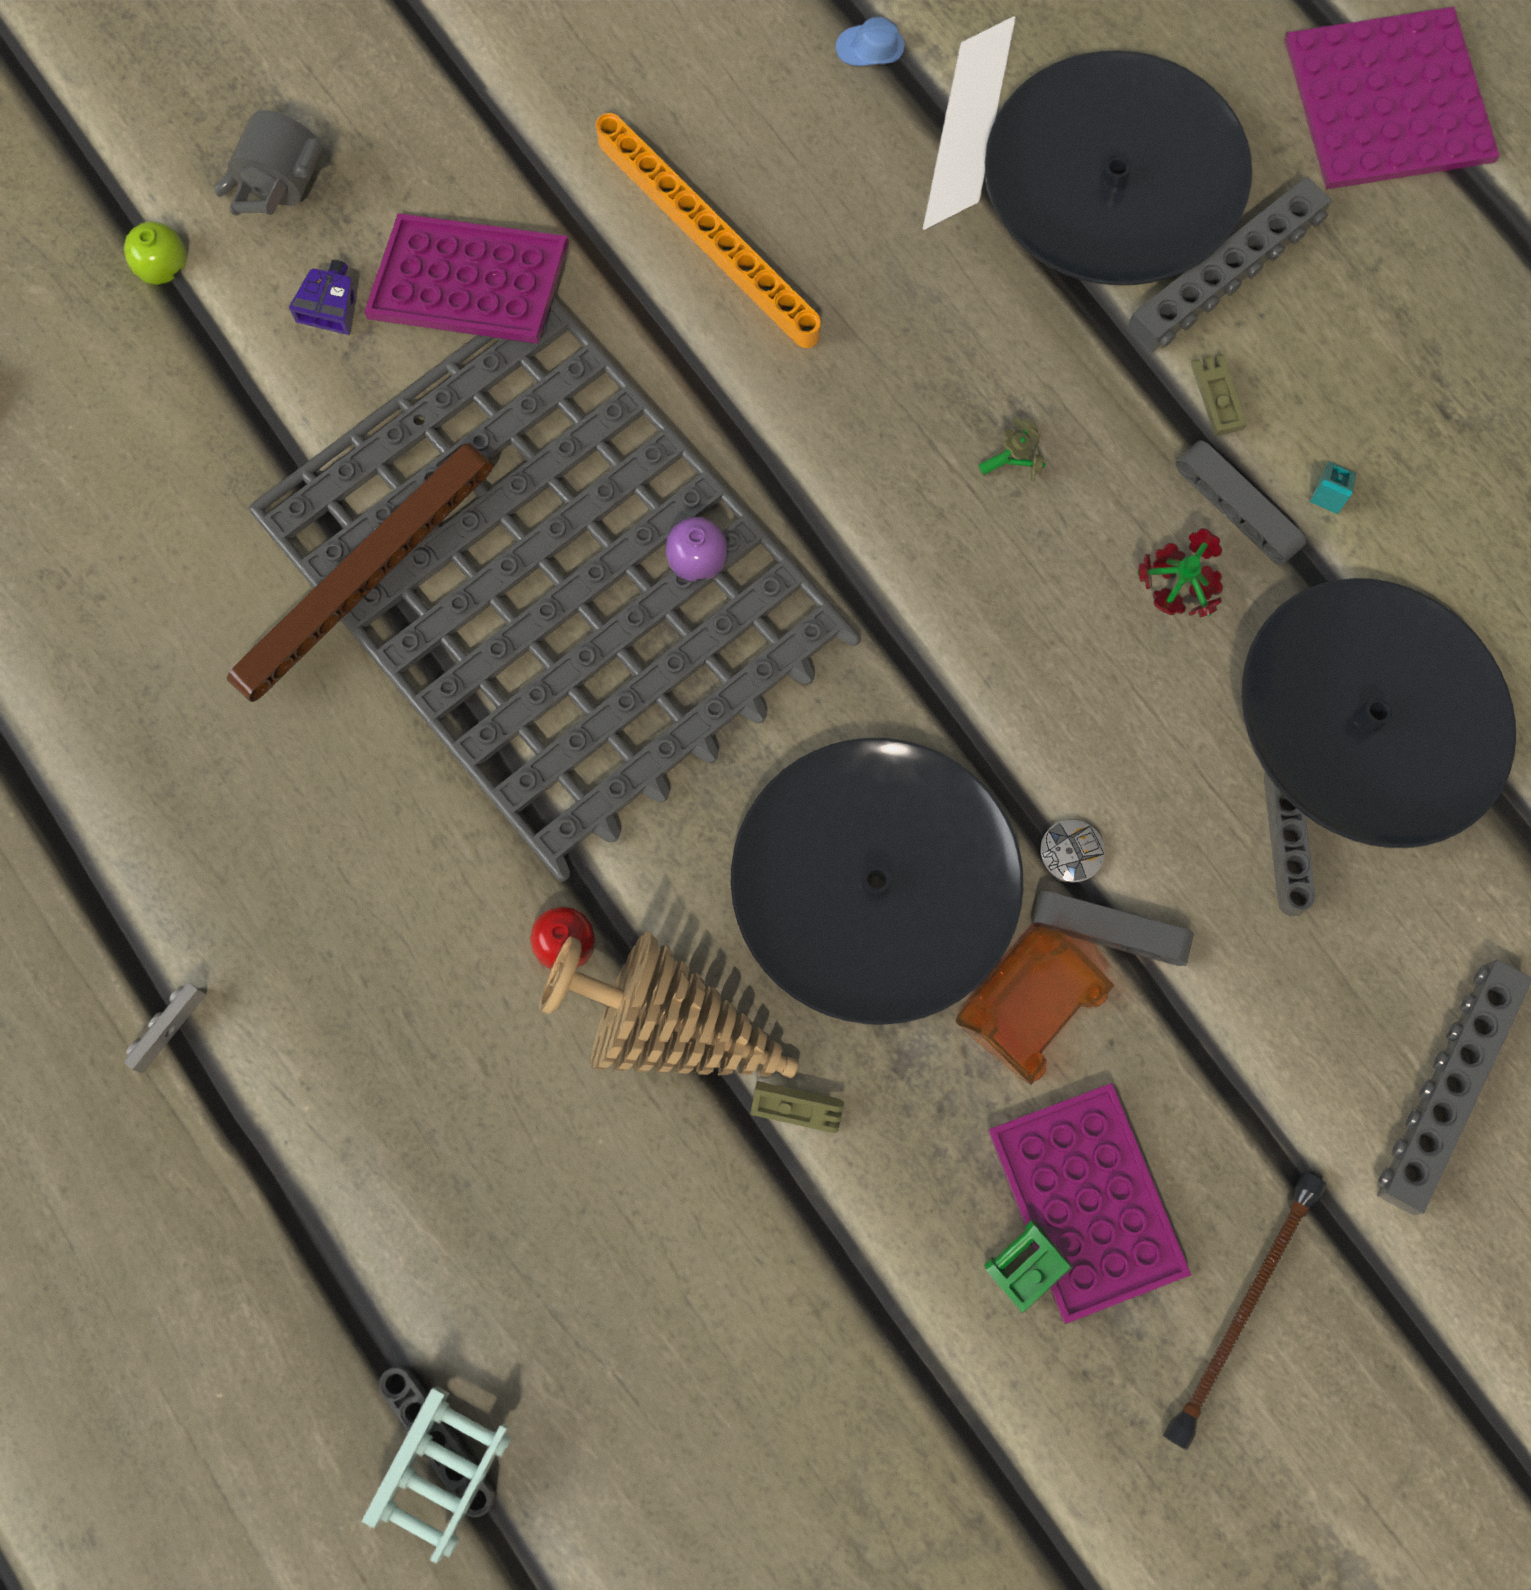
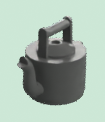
(271, 162)

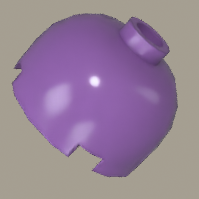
(696, 549)

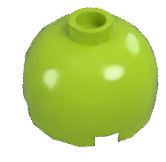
(155, 252)

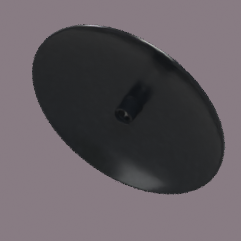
(1127, 114)
(1437, 700)
(889, 814)

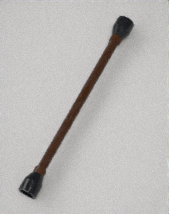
(1183, 1426)

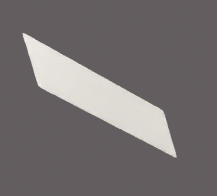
(968, 122)

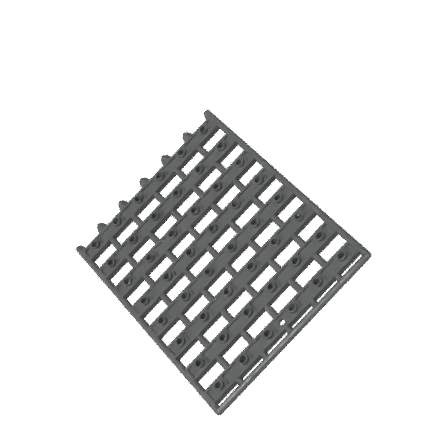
(690, 732)

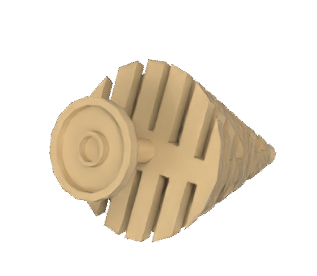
(664, 1017)

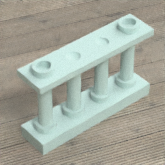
(402, 1475)

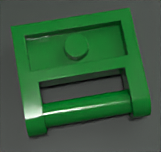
(1036, 1274)

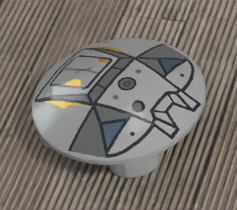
(1072, 851)

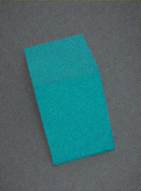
(1334, 487)

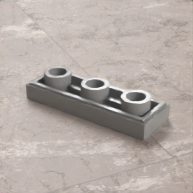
(163, 1027)

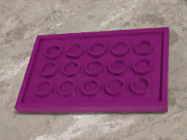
(467, 278)
(1094, 1197)

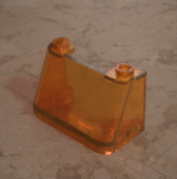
(1032, 1000)

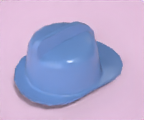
(870, 43)

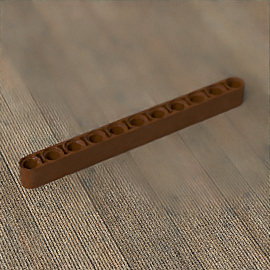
(359, 573)

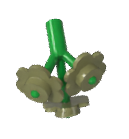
(1018, 444)

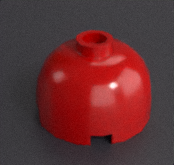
(554, 928)

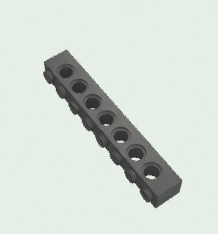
(1303, 199)
(1510, 988)

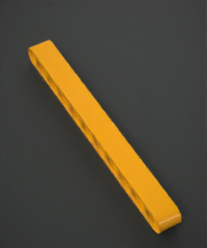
(711, 241)

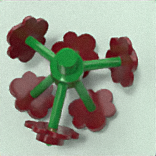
(1173, 562)

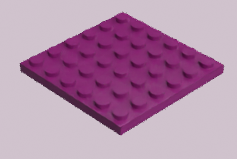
(1391, 98)

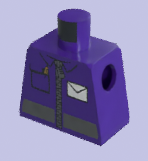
(326, 299)

